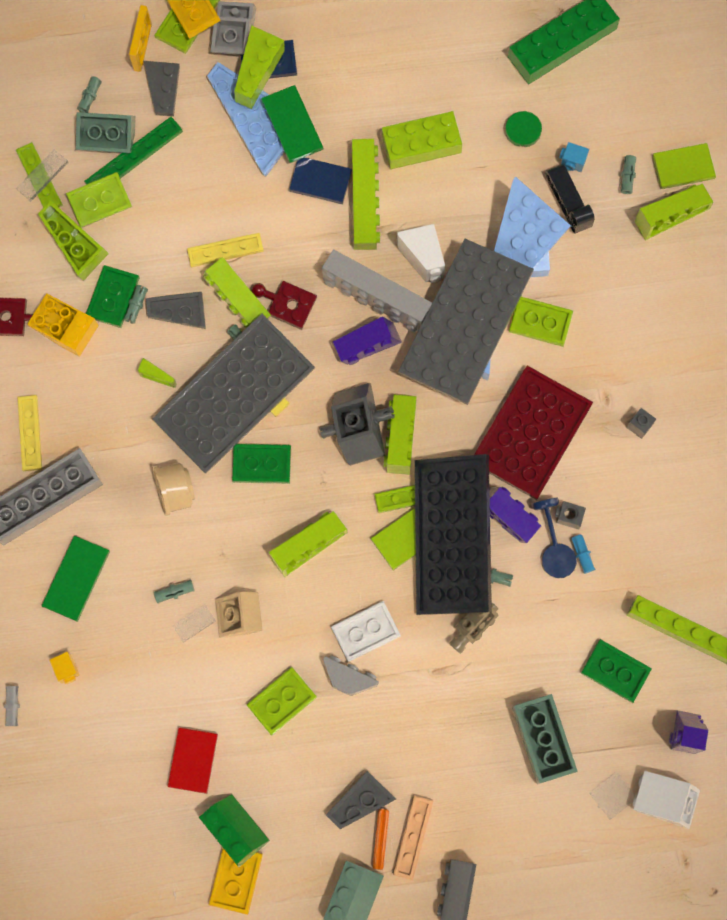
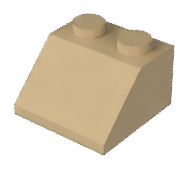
(238, 614)

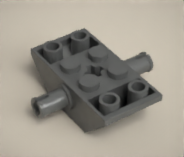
(357, 424)

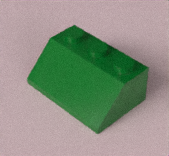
(234, 829)

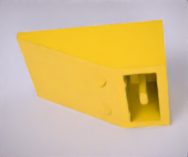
(63, 324)

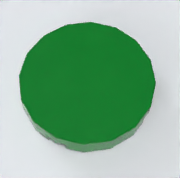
(523, 129)

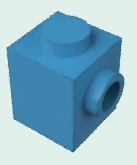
(574, 157)

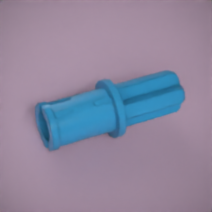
(583, 553)

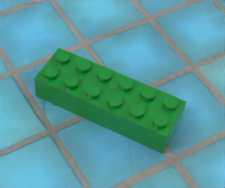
(563, 38)

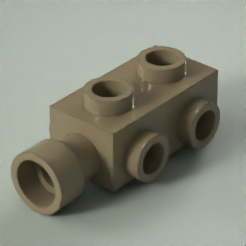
(469, 625)

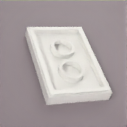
(365, 631)

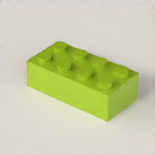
(421, 140)

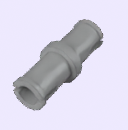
(11, 705)

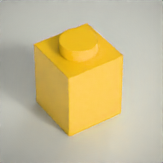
(64, 668)

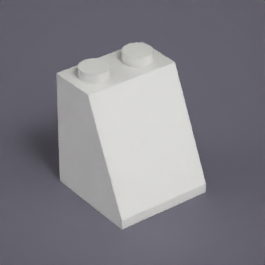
(423, 252)
(666, 799)

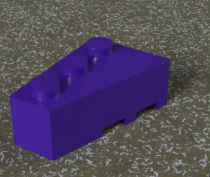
(367, 340)
(512, 515)
(689, 733)

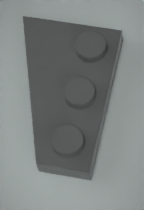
(163, 85)
(179, 309)
(360, 801)

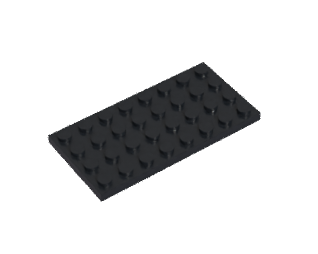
(453, 535)

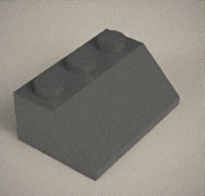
(457, 890)

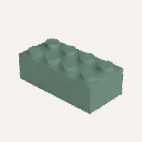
(544, 739)

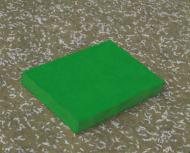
(112, 296)
(261, 463)
(616, 671)

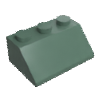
(105, 132)
(353, 893)

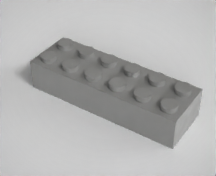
(375, 290)
(46, 495)

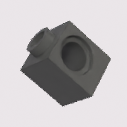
(641, 423)
(578, 512)

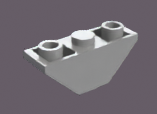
(347, 678)

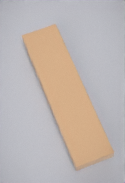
(413, 838)

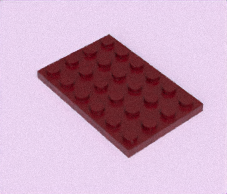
(533, 431)

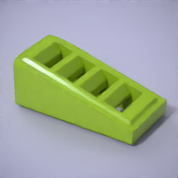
(152, 372)

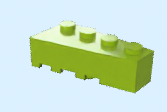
(258, 63)
(672, 210)
(76, 244)
(234, 292)
(401, 434)
(308, 543)

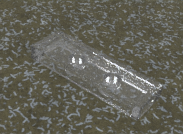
(42, 175)

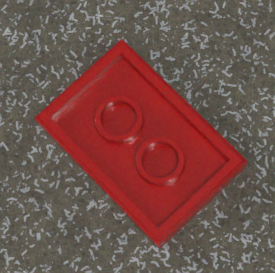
(193, 760)

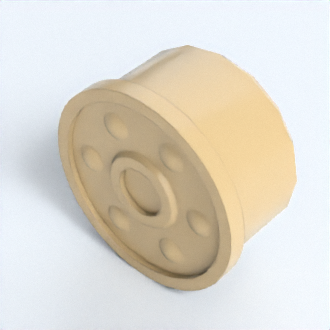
(173, 487)

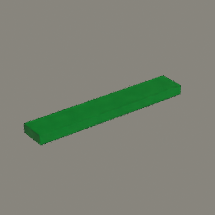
(140, 151)

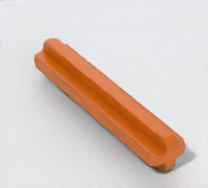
(380, 841)

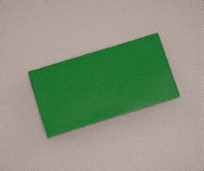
(292, 123)
(75, 578)

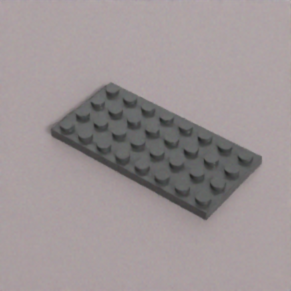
(466, 321)
(233, 393)

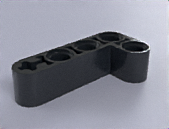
(576, 213)

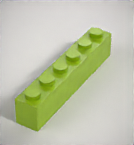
(364, 194)
(679, 628)

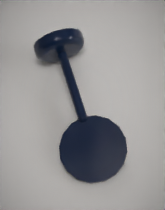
(557, 559)

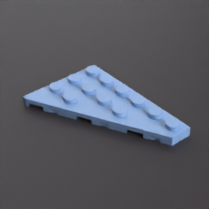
(252, 123)
(528, 226)

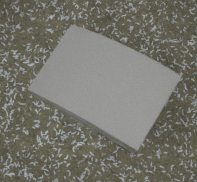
(233, 30)

